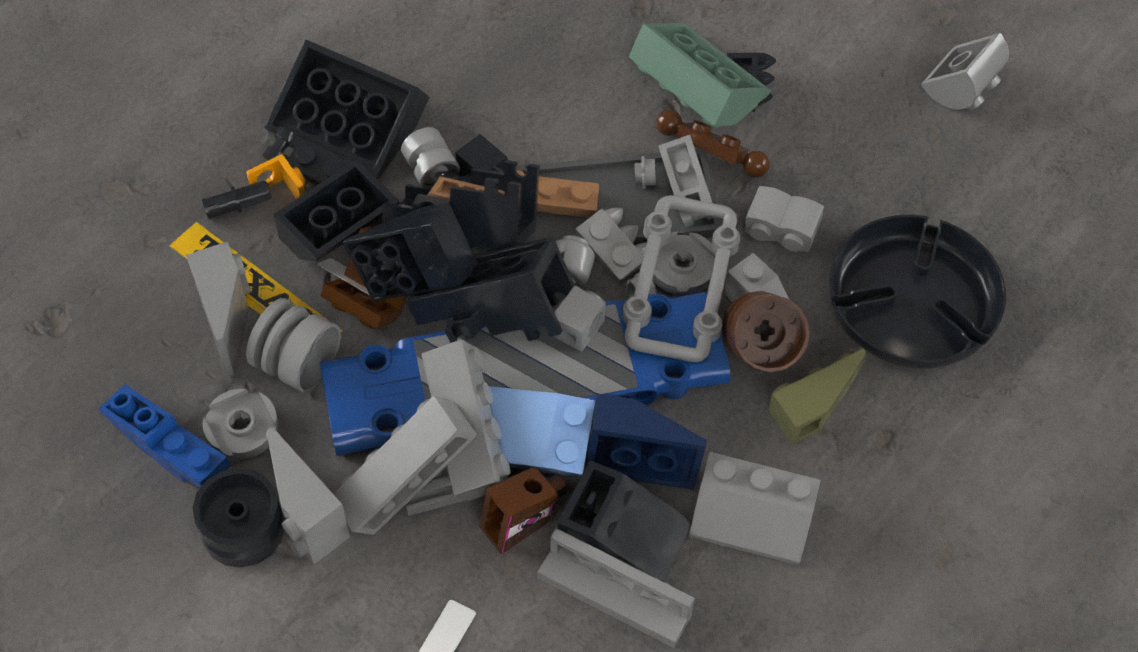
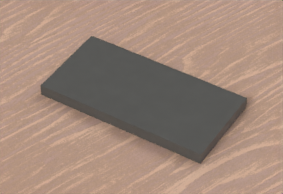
(619, 190)

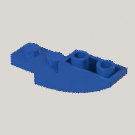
(162, 438)

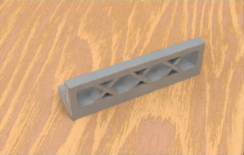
(616, 588)

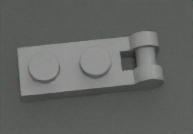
(685, 174)

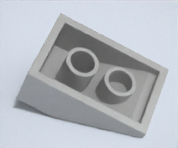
(222, 291)
(310, 509)

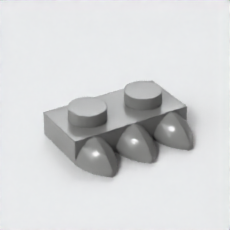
(613, 244)

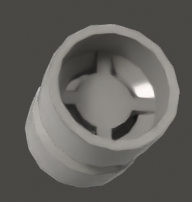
(428, 155)

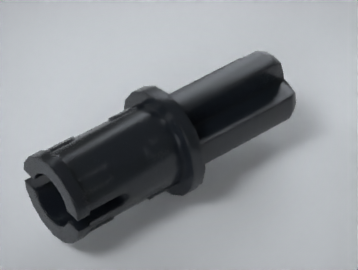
(237, 199)

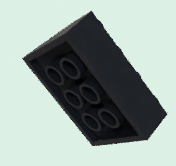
(347, 107)

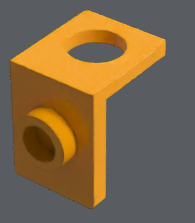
(280, 172)

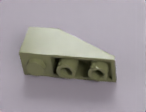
(809, 402)

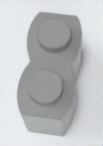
(783, 219)

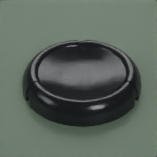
(916, 291)

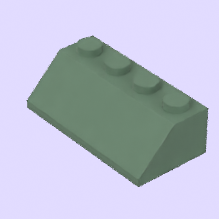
(697, 73)

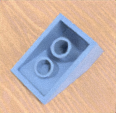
(543, 430)

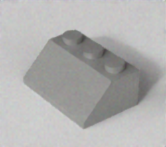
(754, 508)

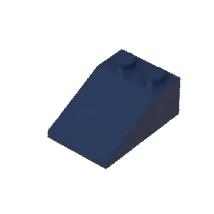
(643, 443)

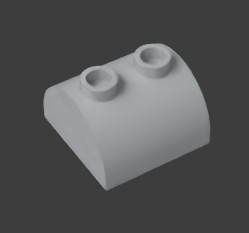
(968, 72)

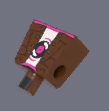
(519, 507)

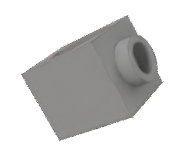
(580, 317)

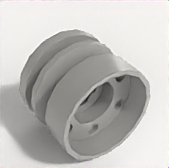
(292, 344)

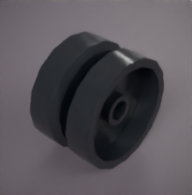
(238, 517)

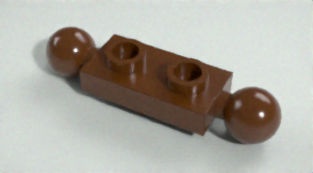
(725, 147)

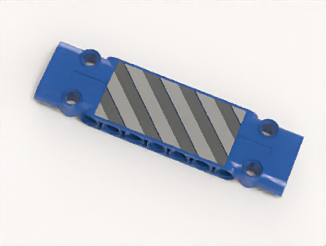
(370, 400)

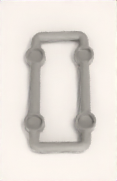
(707, 324)

